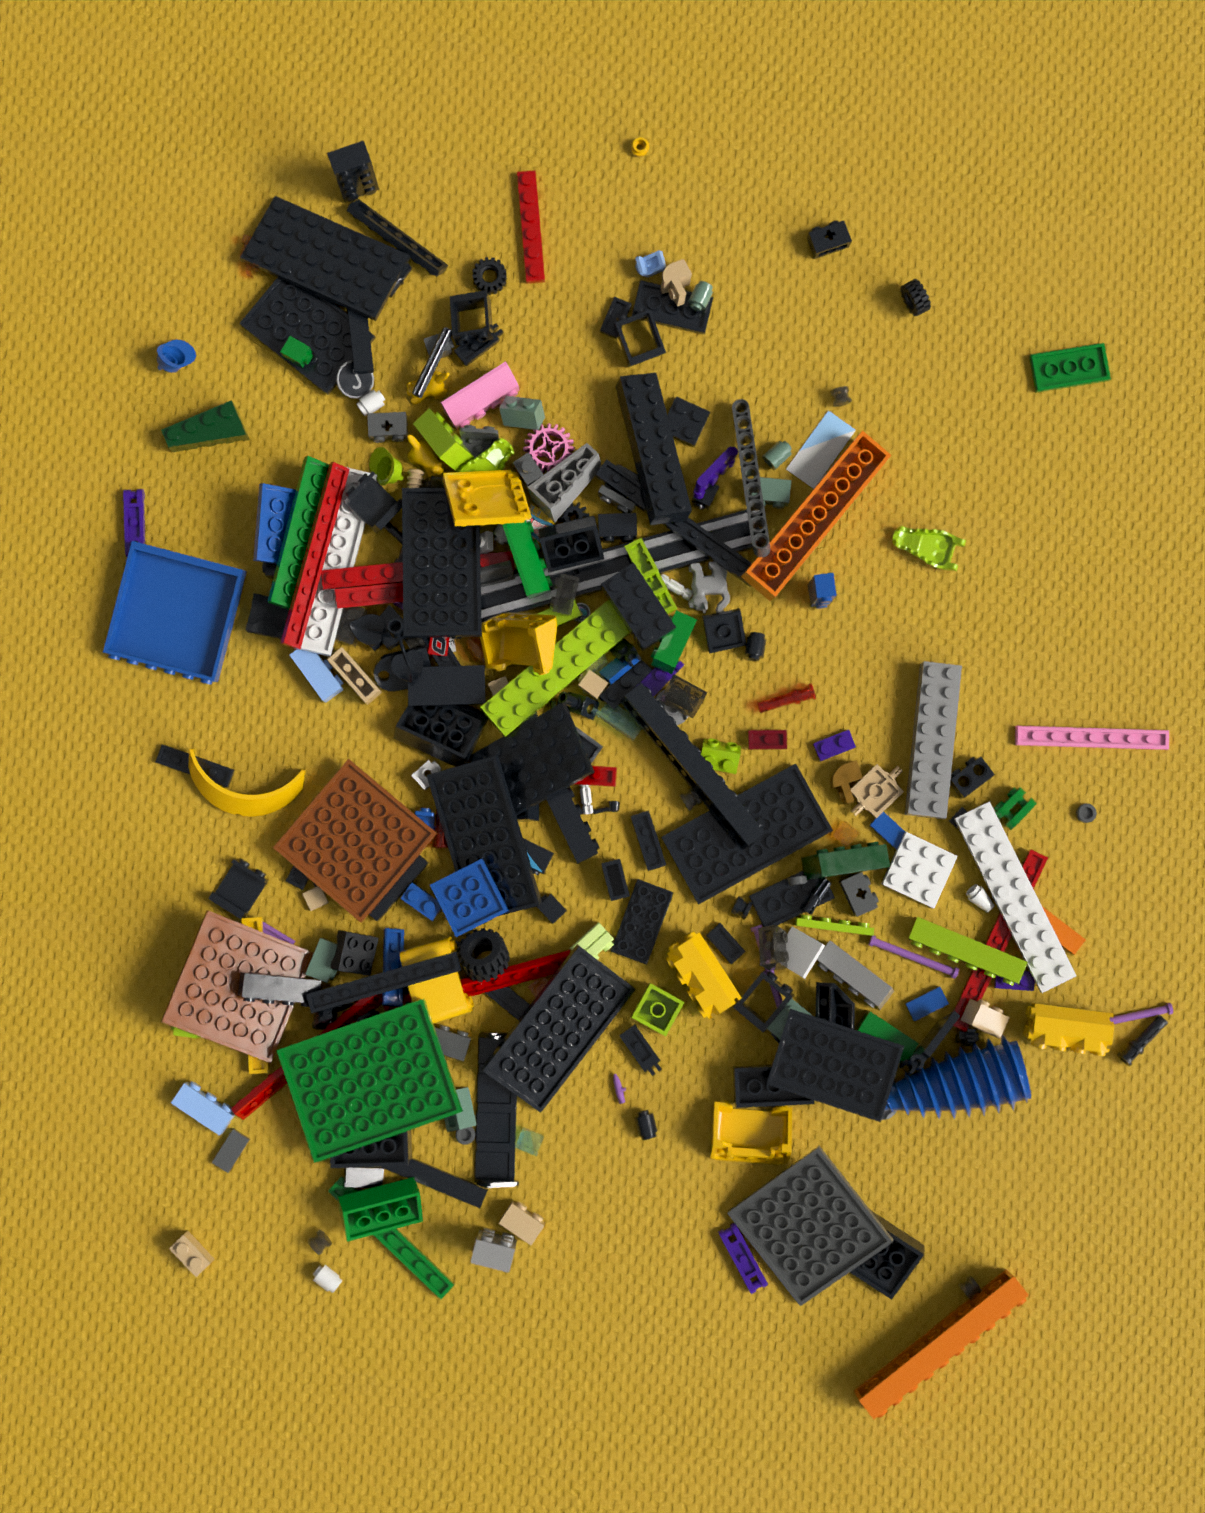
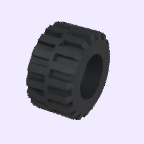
(478, 943)

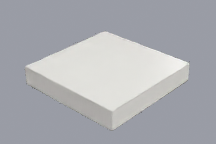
(802, 952)

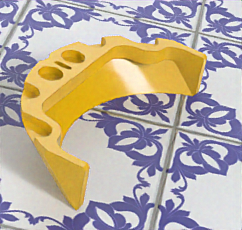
(241, 803)

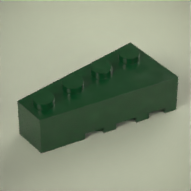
(207, 429)
(845, 861)

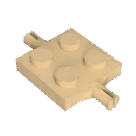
(876, 791)

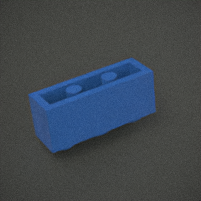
(822, 590)

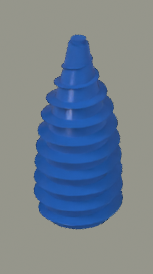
(965, 1082)

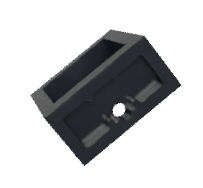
(469, 302)
(641, 313)
(750, 1014)

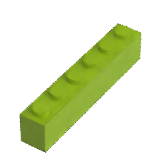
(967, 950)

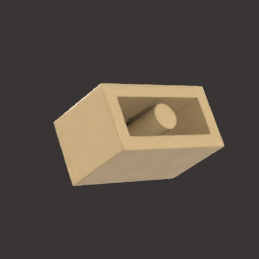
(984, 1018)
(521, 1222)
(191, 1253)

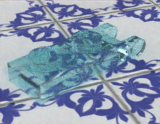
(619, 720)

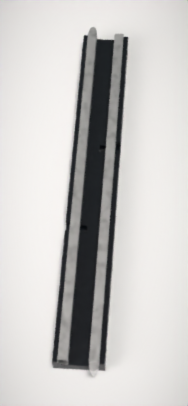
(666, 549)

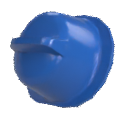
(175, 355)

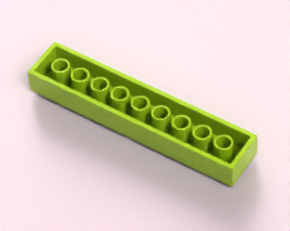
(571, 658)

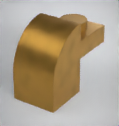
(842, 777)

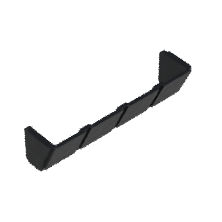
(494, 1122)

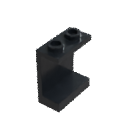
(372, 503)
(239, 888)

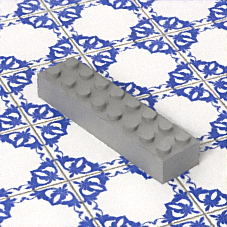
(933, 740)

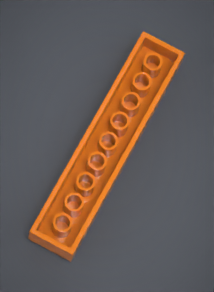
(816, 515)
(940, 1344)

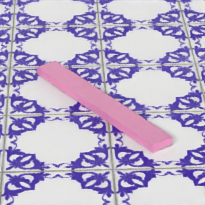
(1092, 737)

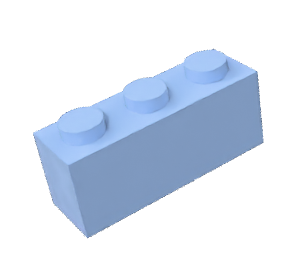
(318, 674)
(203, 1107)

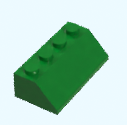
(527, 559)
(380, 1209)

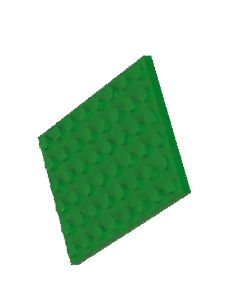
(369, 1080)

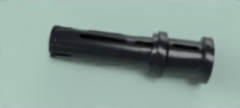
(1137, 1046)

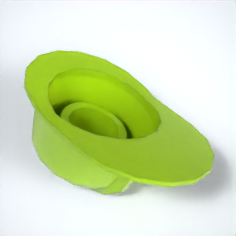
(385, 466)

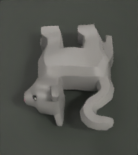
(708, 585)

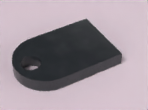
(392, 682)

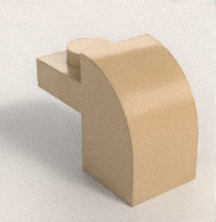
(674, 279)

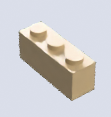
(354, 676)

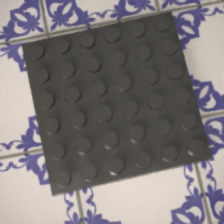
(810, 1226)

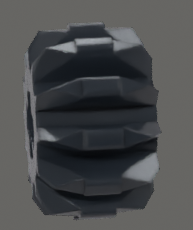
(573, 510)

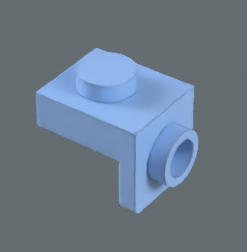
(650, 264)

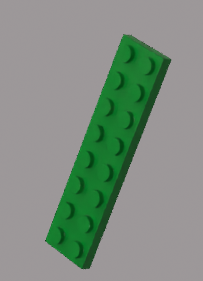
(298, 531)

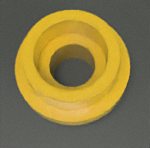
(640, 141)

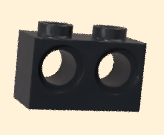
(973, 780)

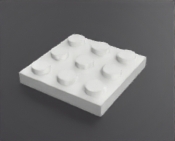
(919, 870)

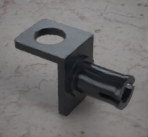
(578, 703)

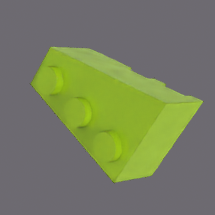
(442, 439)

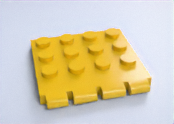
(486, 497)

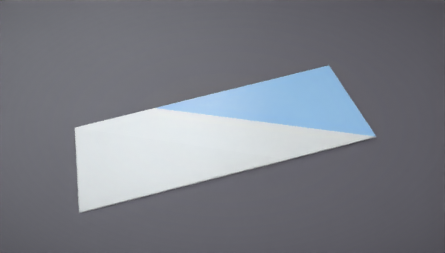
(821, 449)

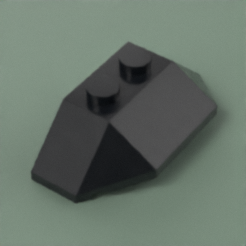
(834, 1005)

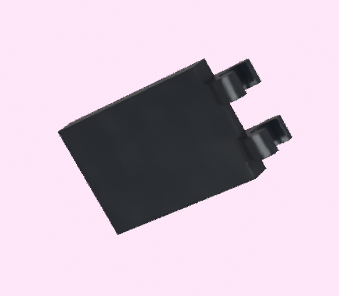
(930, 1042)

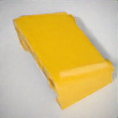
(519, 641)
(442, 994)
(751, 1134)

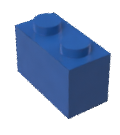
(422, 901)

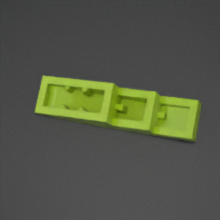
(642, 559)

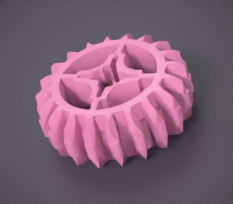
(556, 446)

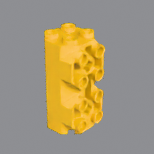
(702, 975)
(1069, 1028)

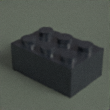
(571, 544)

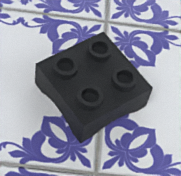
(266, 617)
(354, 953)

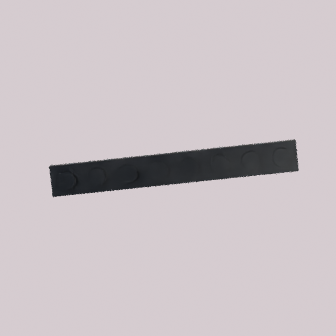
(383, 982)

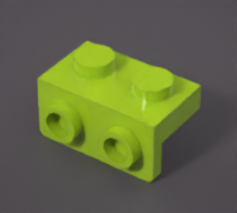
(721, 755)

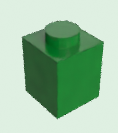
(296, 352)

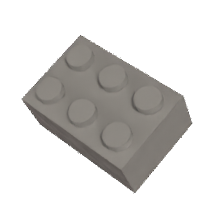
(494, 1250)

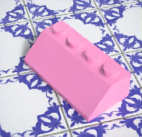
(480, 396)

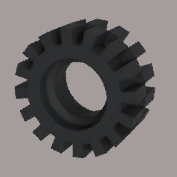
(485, 265)
(915, 297)

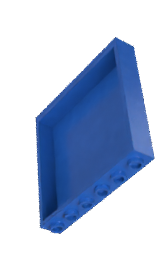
(174, 612)

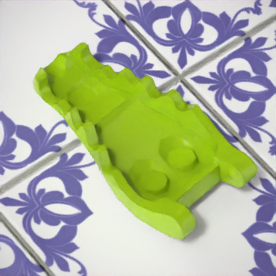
(491, 459)
(931, 546)

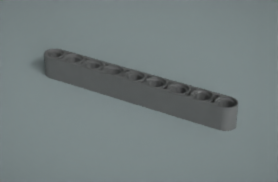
(753, 485)

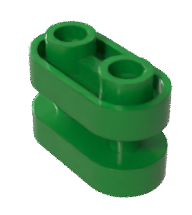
(1015, 796)

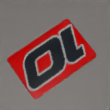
(439, 646)

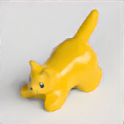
(435, 388)
(424, 455)

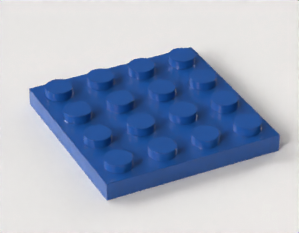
(271, 521)

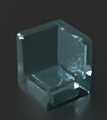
(529, 1141)

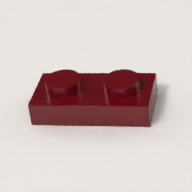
(767, 739)

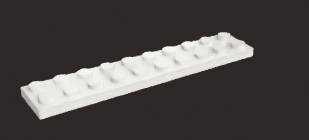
(341, 553)
(1015, 897)

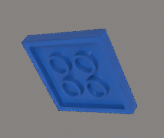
(469, 897)

